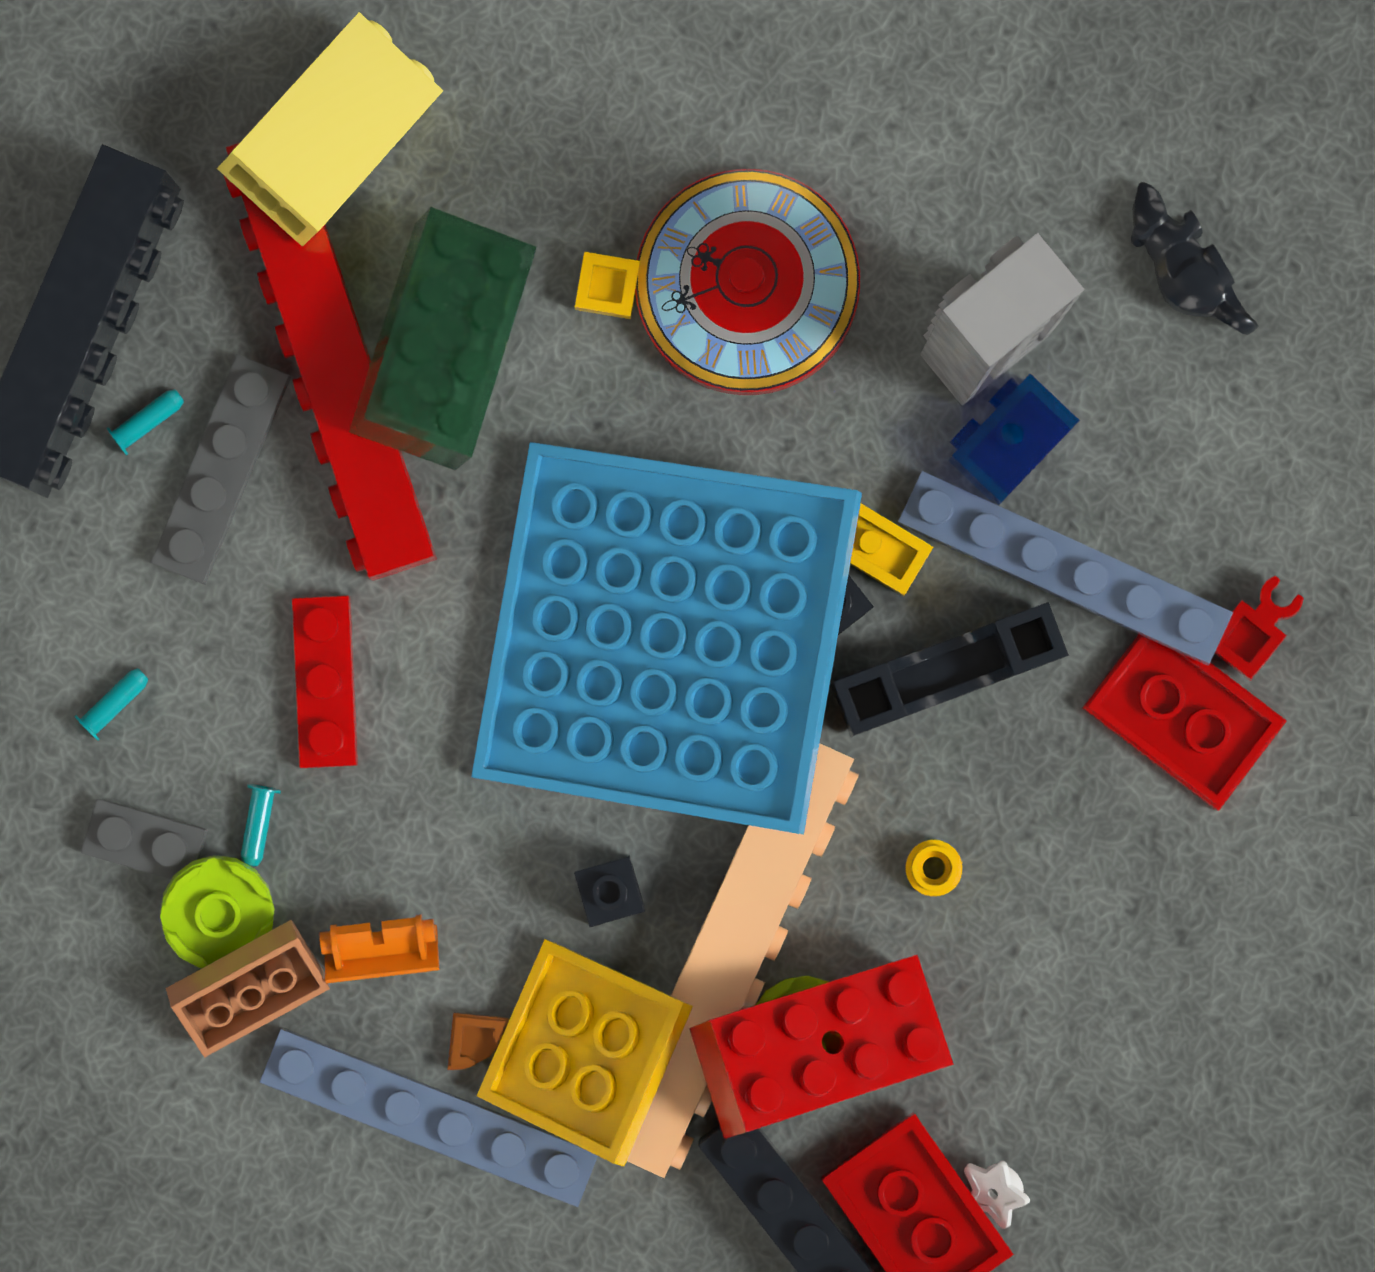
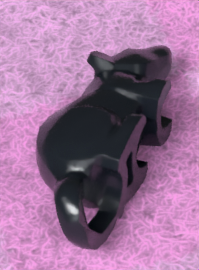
(1187, 275)

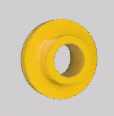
(950, 876)

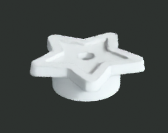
(1007, 1185)

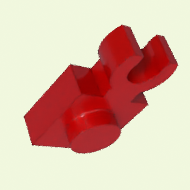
(1252, 633)

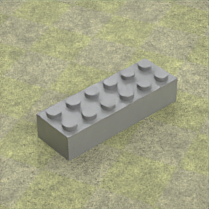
(999, 318)

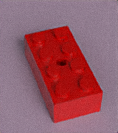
(771, 1056)

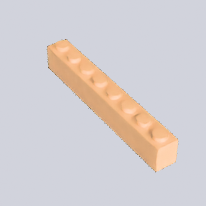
(730, 950)

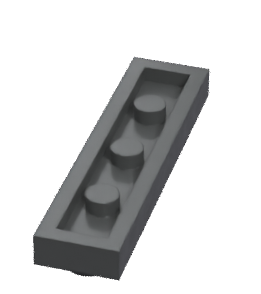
(220, 469)

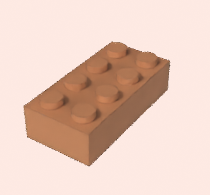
(247, 988)

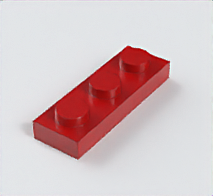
(324, 682)

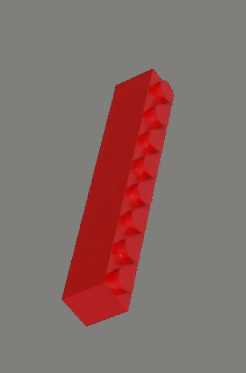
(333, 366)

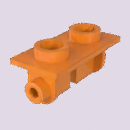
(398, 949)

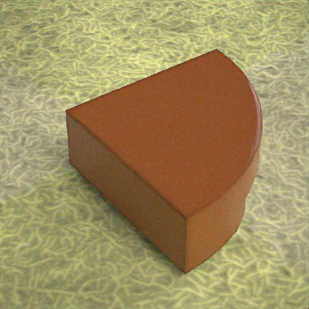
(474, 1038)

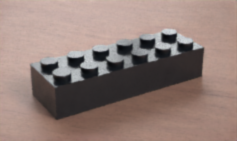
(80, 314)

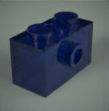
(1012, 439)

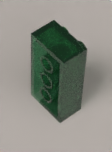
(443, 339)

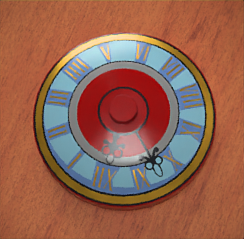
(747, 282)

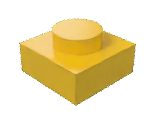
(607, 285)

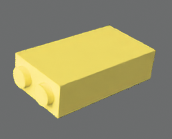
(331, 129)

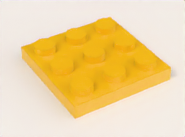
(584, 1052)

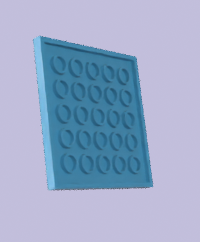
(667, 636)

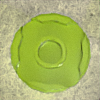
(215, 909)

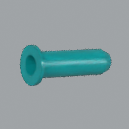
(146, 419)
(113, 702)
(257, 823)

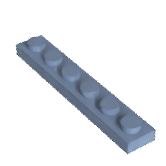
(1065, 568)
(428, 1117)

